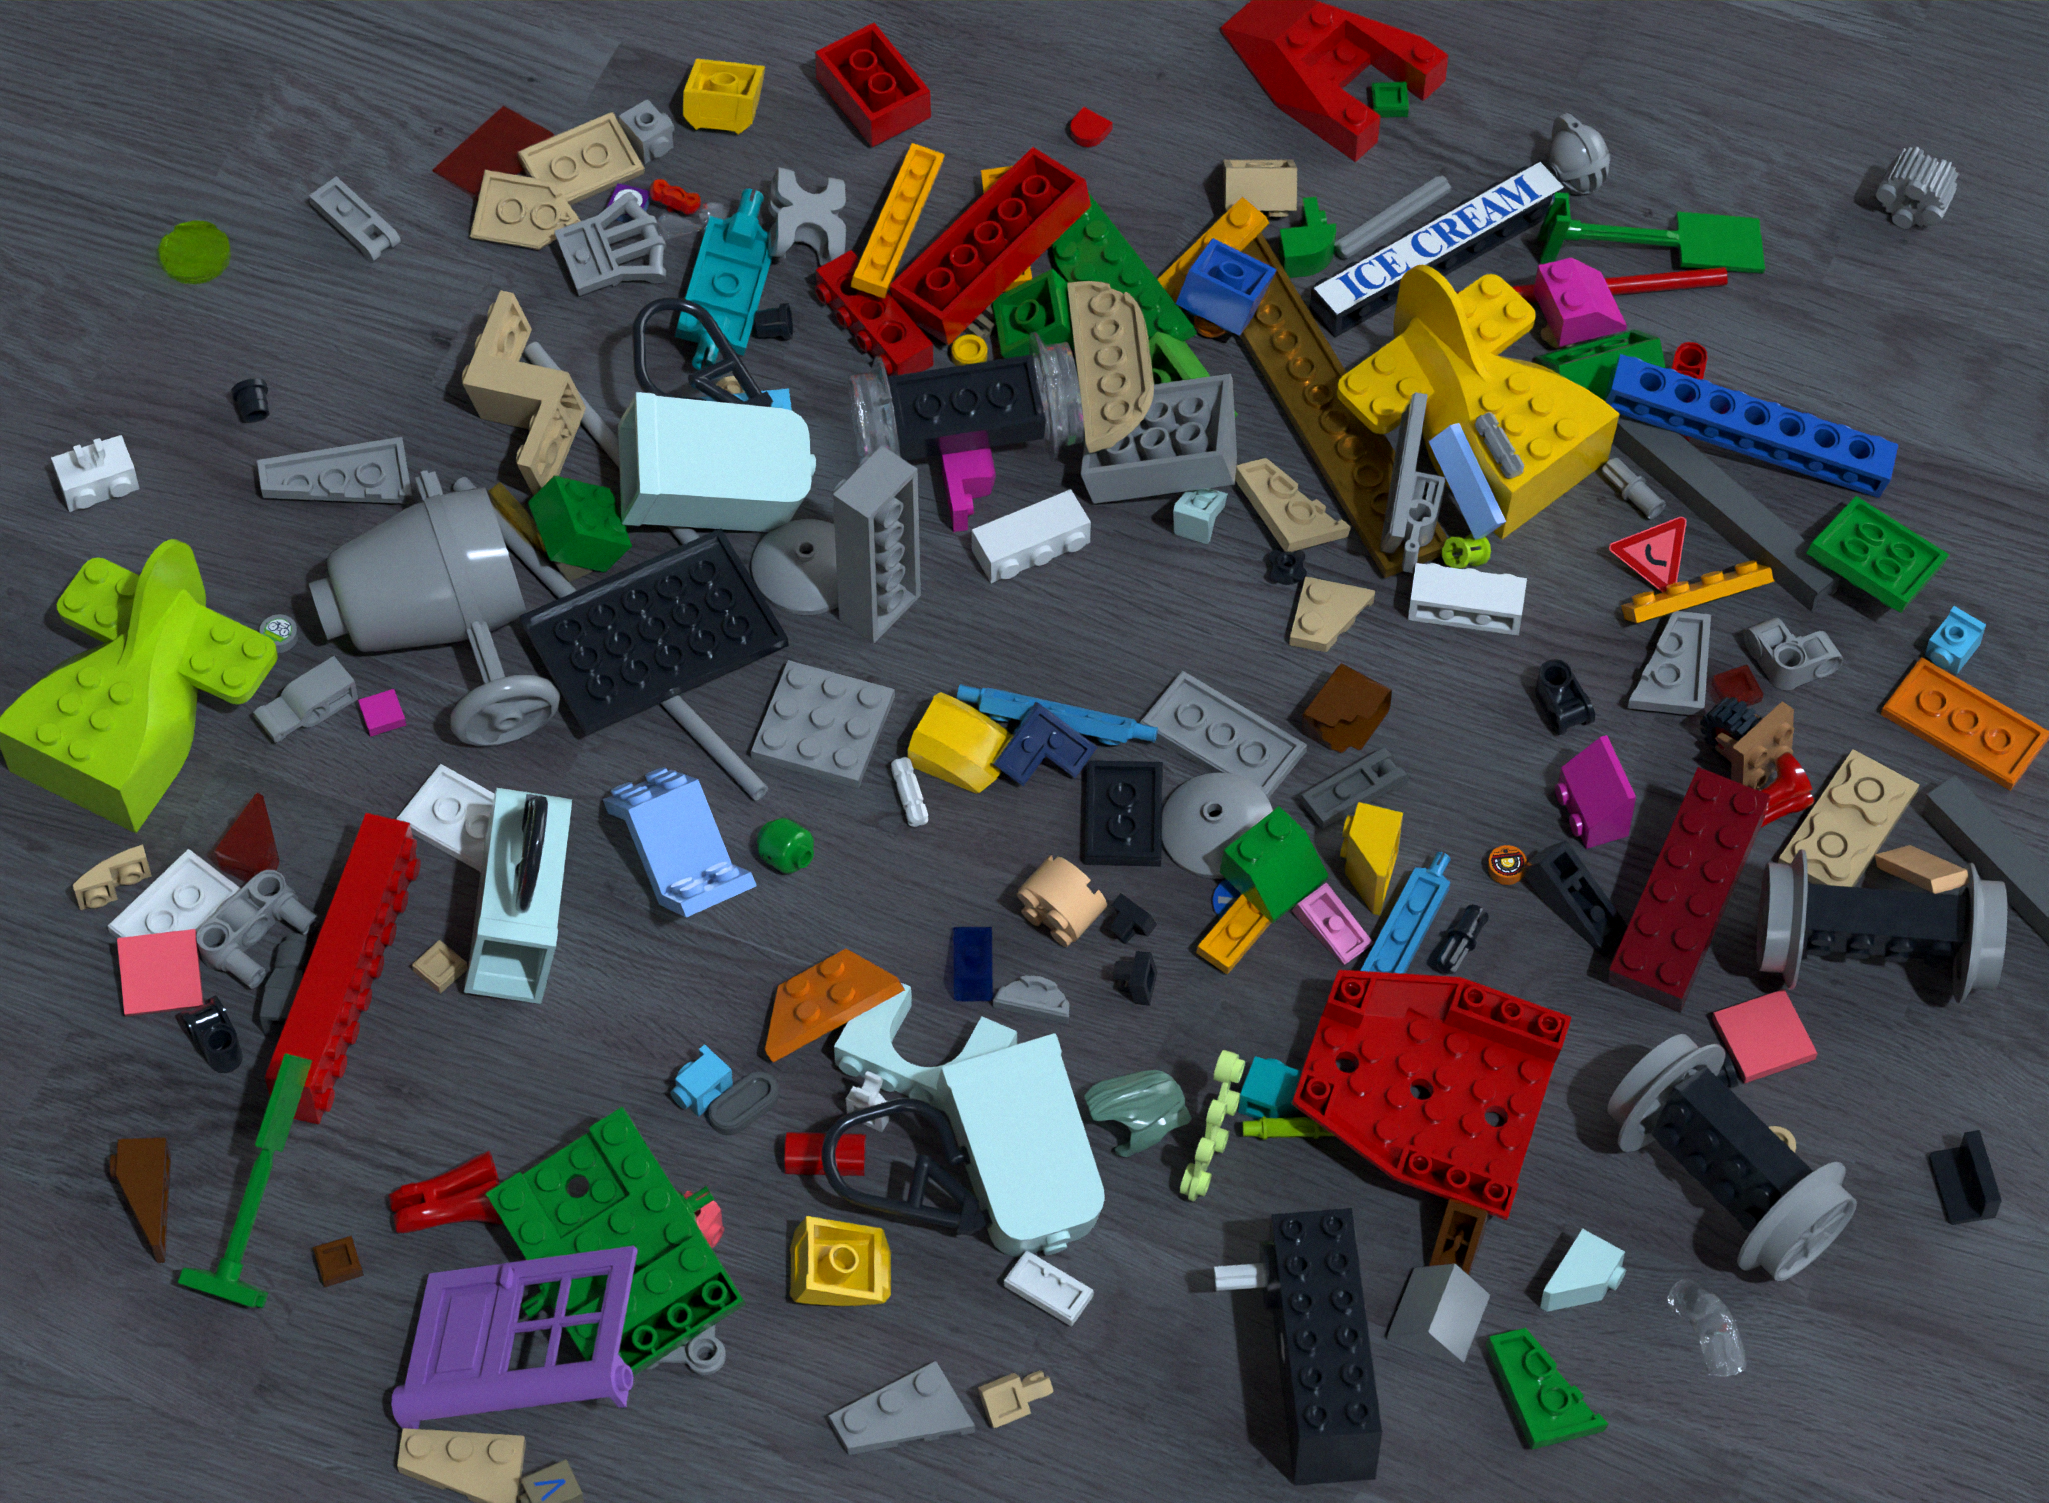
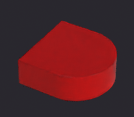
(1089, 128)

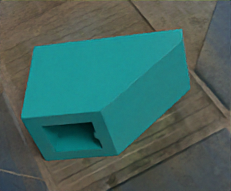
(1269, 1090)

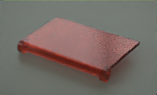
(491, 148)

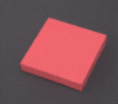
(160, 972)
(1764, 1036)

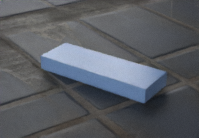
(1467, 481)

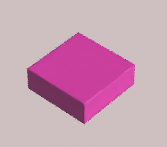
(382, 712)

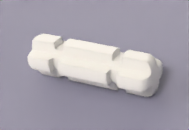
(909, 792)

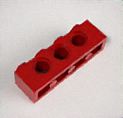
(875, 321)

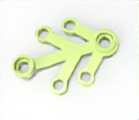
(1196, 1179)

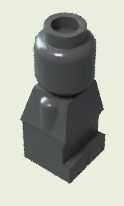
(284, 982)

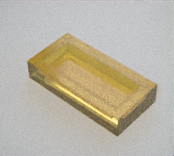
(517, 515)

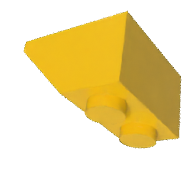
(1371, 851)

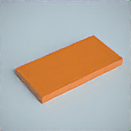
(1965, 723)

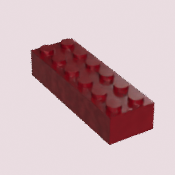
(1688, 890)

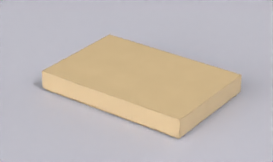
(584, 159)

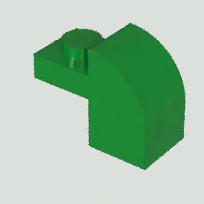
(1310, 247)

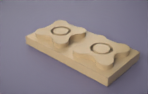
(1851, 821)

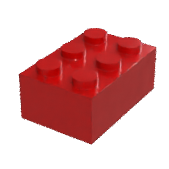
(873, 84)

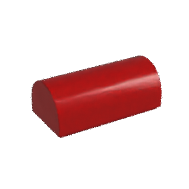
(804, 1154)

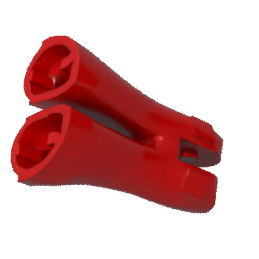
(448, 1197)

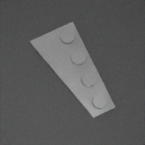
(345, 473)

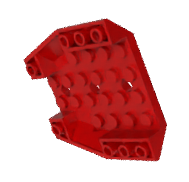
(1463, 1045)

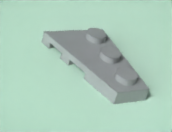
(1678, 668)

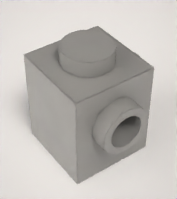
(647, 131)

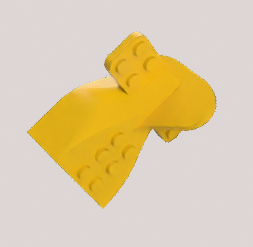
(1450, 350)

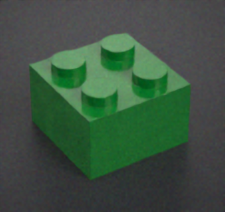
(579, 524)

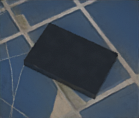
(1123, 813)

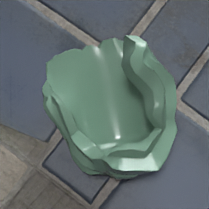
(1142, 1100)

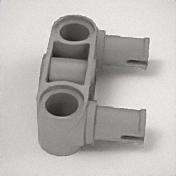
(246, 919)

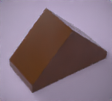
(1460, 1235)

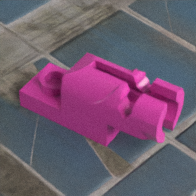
(966, 477)

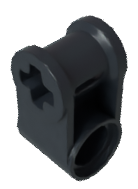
(1563, 703)
(212, 1029)

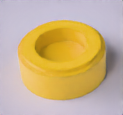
(969, 350)

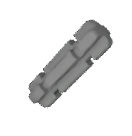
(1499, 445)

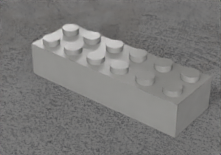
(877, 543)

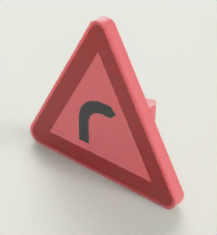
(1654, 552)

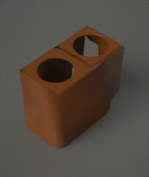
(1346, 710)

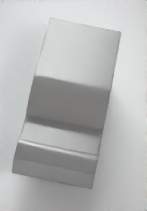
(1421, 516)
(308, 700)

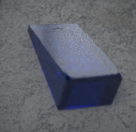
(973, 964)

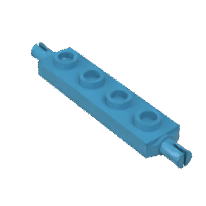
(1107, 727)
(1410, 918)

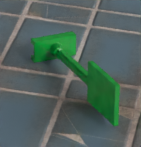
(1702, 239)
(271, 1138)

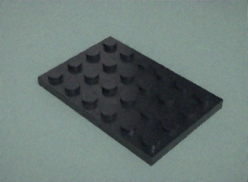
(653, 631)

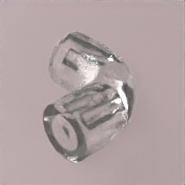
(1713, 1325)

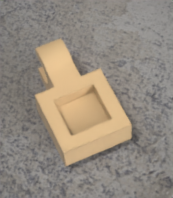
(1009, 1397)

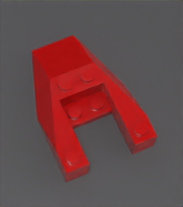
(1313, 50)

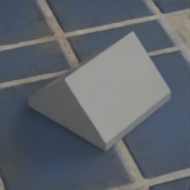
(1440, 1312)

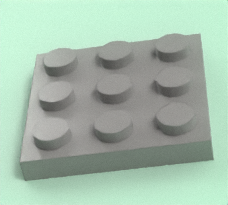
(823, 724)

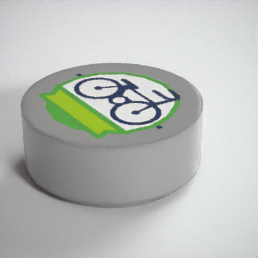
(281, 630)

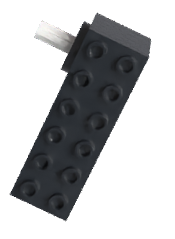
(1322, 1342)

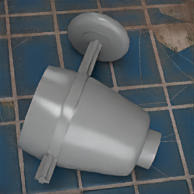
(437, 580)

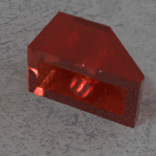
(249, 843)

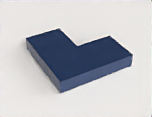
(1042, 736)

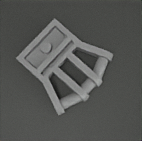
(591, 258)

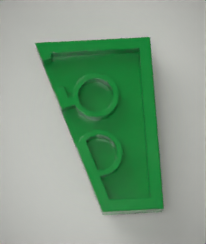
(1539, 1394)

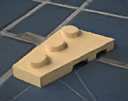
(1284, 509)
(467, 1462)

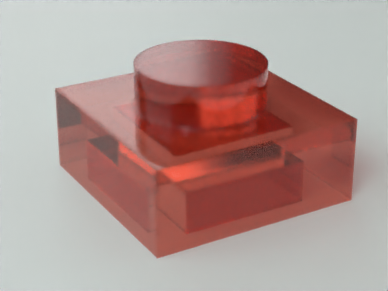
(1738, 684)

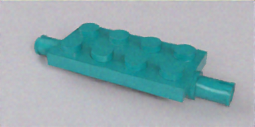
(728, 279)

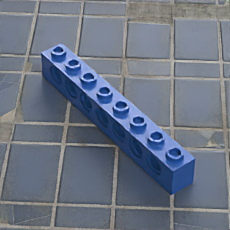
(1763, 438)

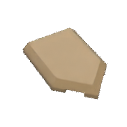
(520, 211)

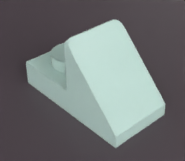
(1196, 513)

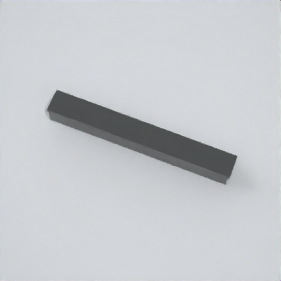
(1727, 508)
(1992, 849)

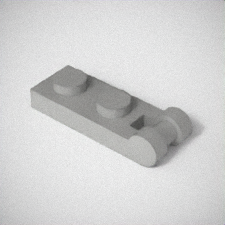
(354, 218)

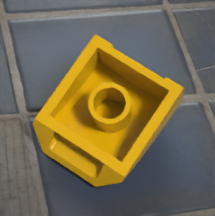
(722, 95)
(957, 744)
(839, 1263)

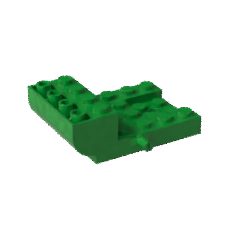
(677, 1276)

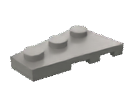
(903, 1411)

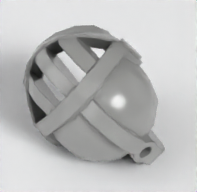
(1578, 156)

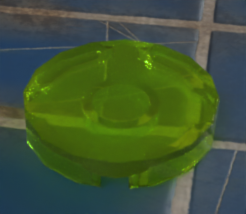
(195, 252)

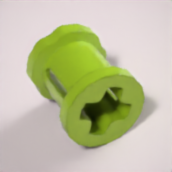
(1458, 544)

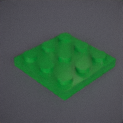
(1877, 554)

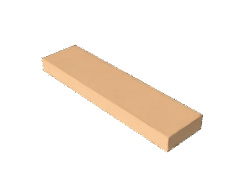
(1922, 869)

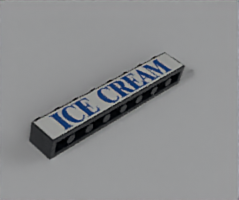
(1442, 243)

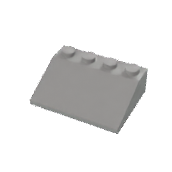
(1177, 447)

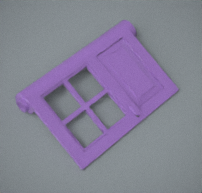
(470, 1332)

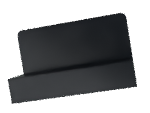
(1966, 1181)

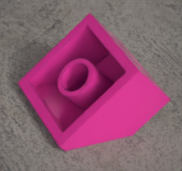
(1576, 301)
(1596, 794)

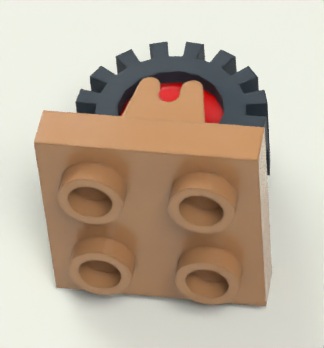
(1748, 739)

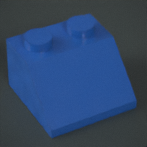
(1225, 286)

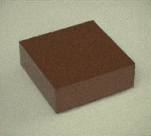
(338, 1261)

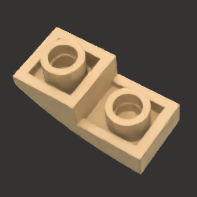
(99, 883)

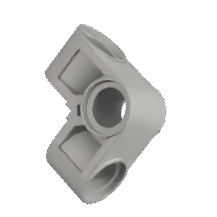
(1807, 656)

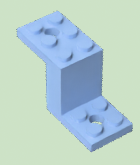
(678, 841)

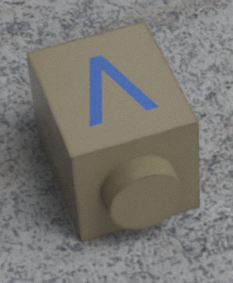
(551, 1485)

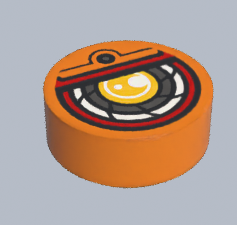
(1505, 864)

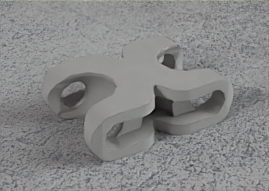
(806, 216)

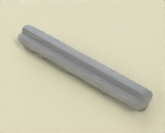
(1392, 217)

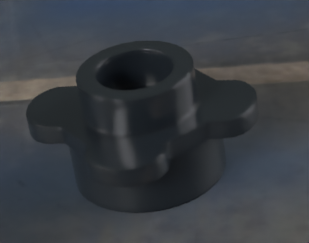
(1287, 575)

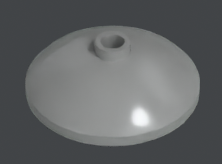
(797, 580)
(1197, 839)

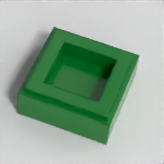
(1390, 99)

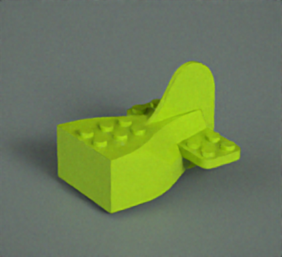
(123, 714)

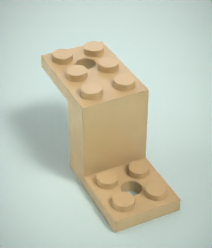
(523, 393)

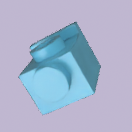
(1955, 640)
(701, 1082)

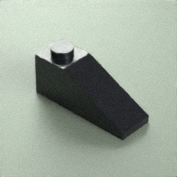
(1576, 896)

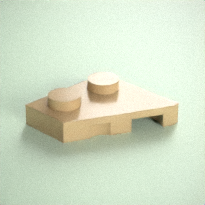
(1326, 612)

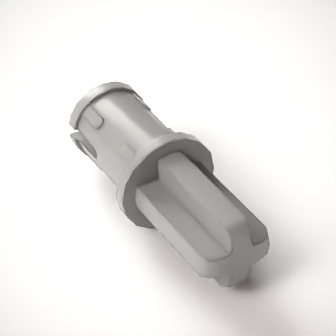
(1633, 488)

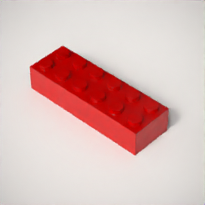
(991, 245)

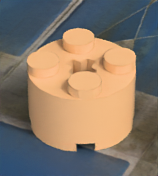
(1060, 900)

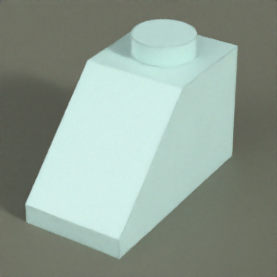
(1584, 1273)

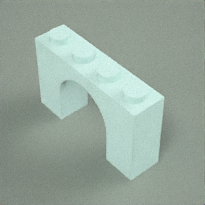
(868, 1047)

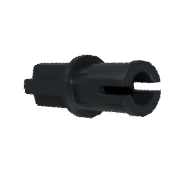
(1462, 939)

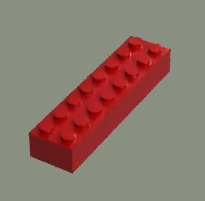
(347, 959)

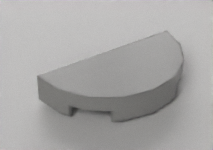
(1034, 997)

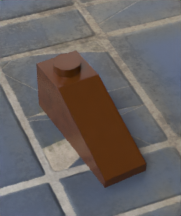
(144, 1180)

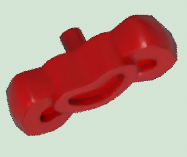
(674, 197)

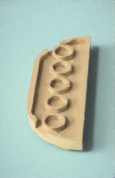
(1110, 362)

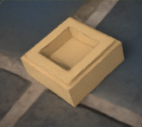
(439, 966)

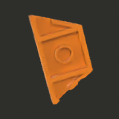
(826, 999)

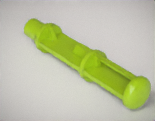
(1283, 1127)

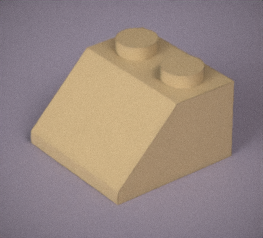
(1263, 183)

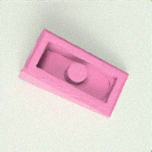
(1332, 924)

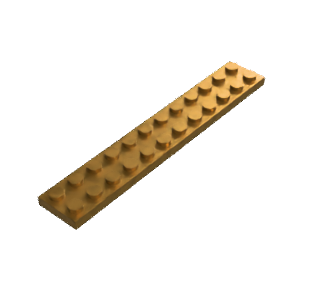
(1305, 381)

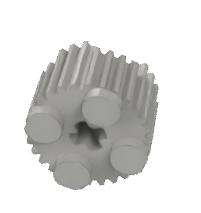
(1917, 188)

